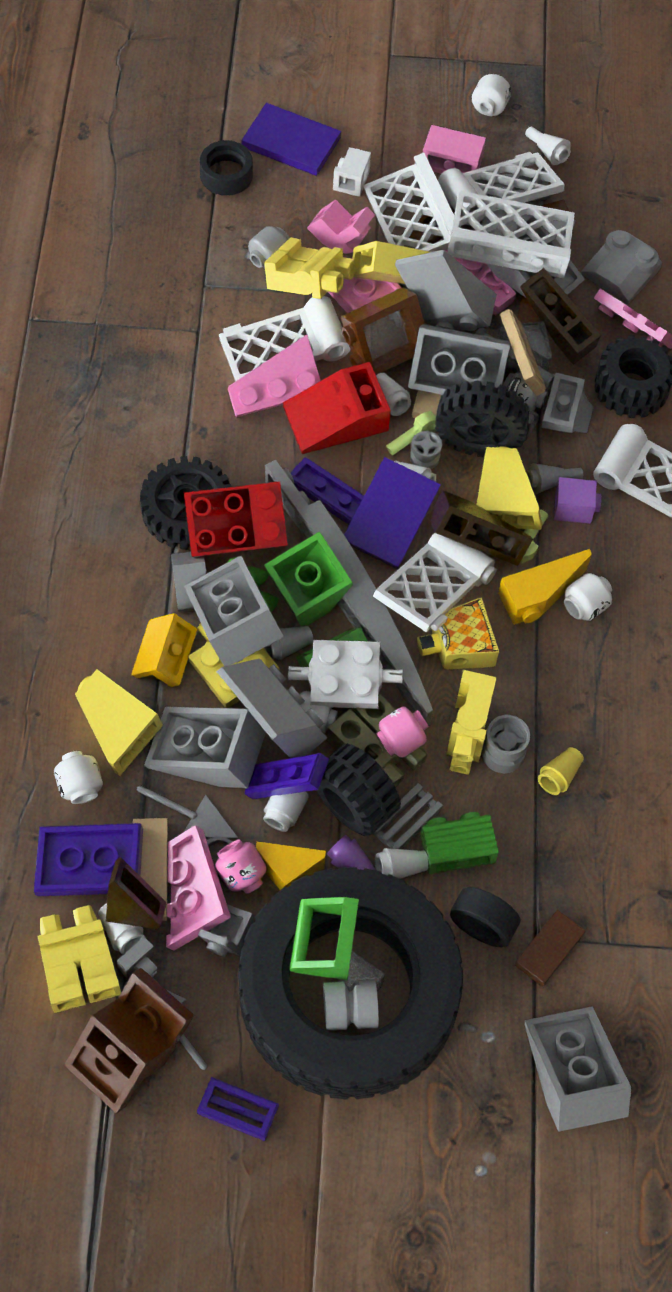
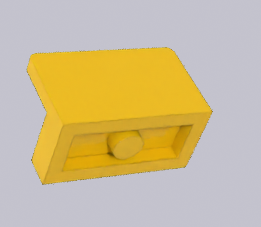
(165, 649)

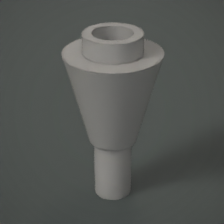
(546, 477)

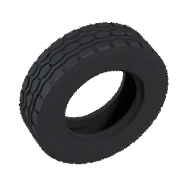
(346, 1063)

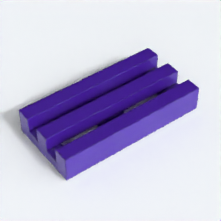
(208, 1097)

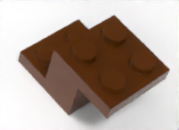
(128, 1040)

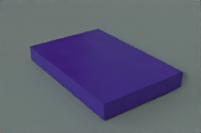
(291, 139)
(391, 512)
(83, 857)

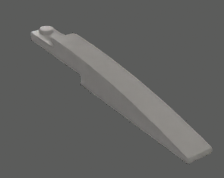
(358, 602)

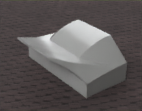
(567, 405)

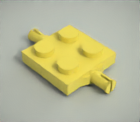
(207, 663)

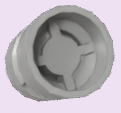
(505, 744)
(350, 1004)

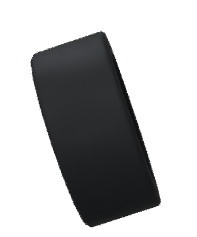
(226, 151)
(485, 917)

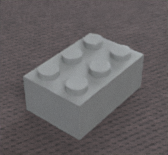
(453, 357)

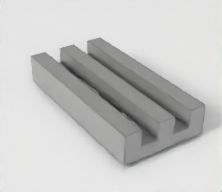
(425, 799)

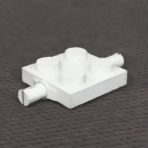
(345, 674)

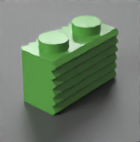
(459, 842)

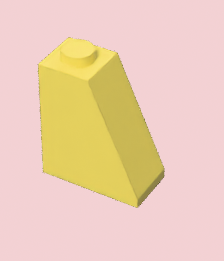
(378, 260)
(507, 490)
(117, 719)

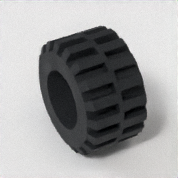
(632, 395)
(358, 790)

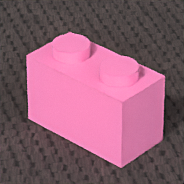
(453, 149)

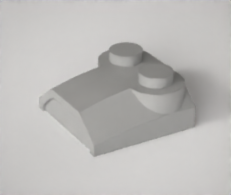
(623, 265)

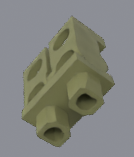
(360, 729)

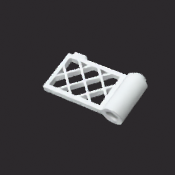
(454, 180)
(318, 322)
(622, 463)
(453, 561)

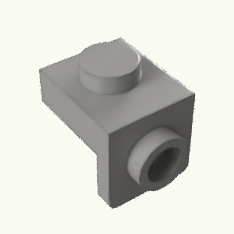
(229, 934)

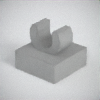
(137, 958)

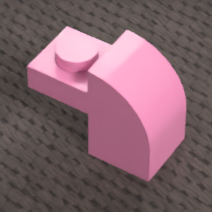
(340, 229)

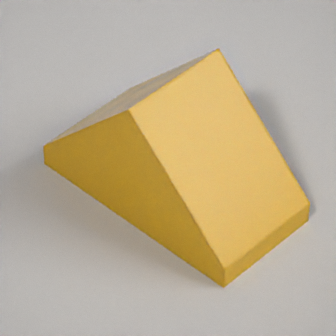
(290, 863)

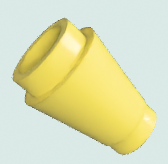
(560, 771)

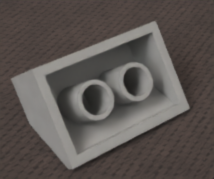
(275, 706)

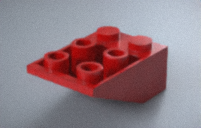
(338, 409)
(235, 519)

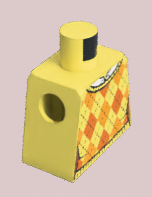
(463, 639)

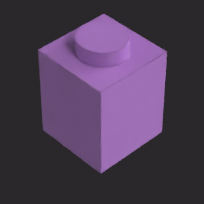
(576, 500)

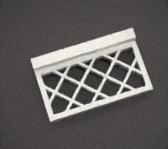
(433, 198)
(508, 249)

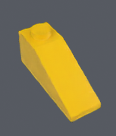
(535, 590)

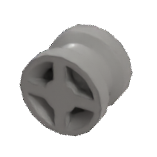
(429, 443)

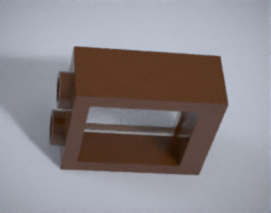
(384, 330)

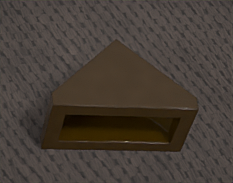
(133, 899)

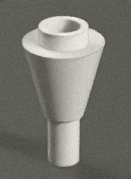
(554, 148)

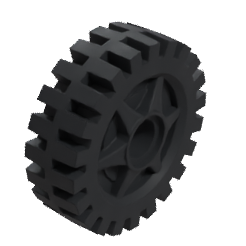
(481, 417)
(164, 496)

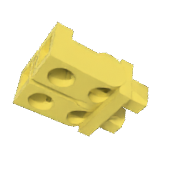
(308, 269)
(469, 730)
(75, 948)

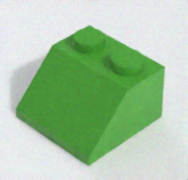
(309, 579)

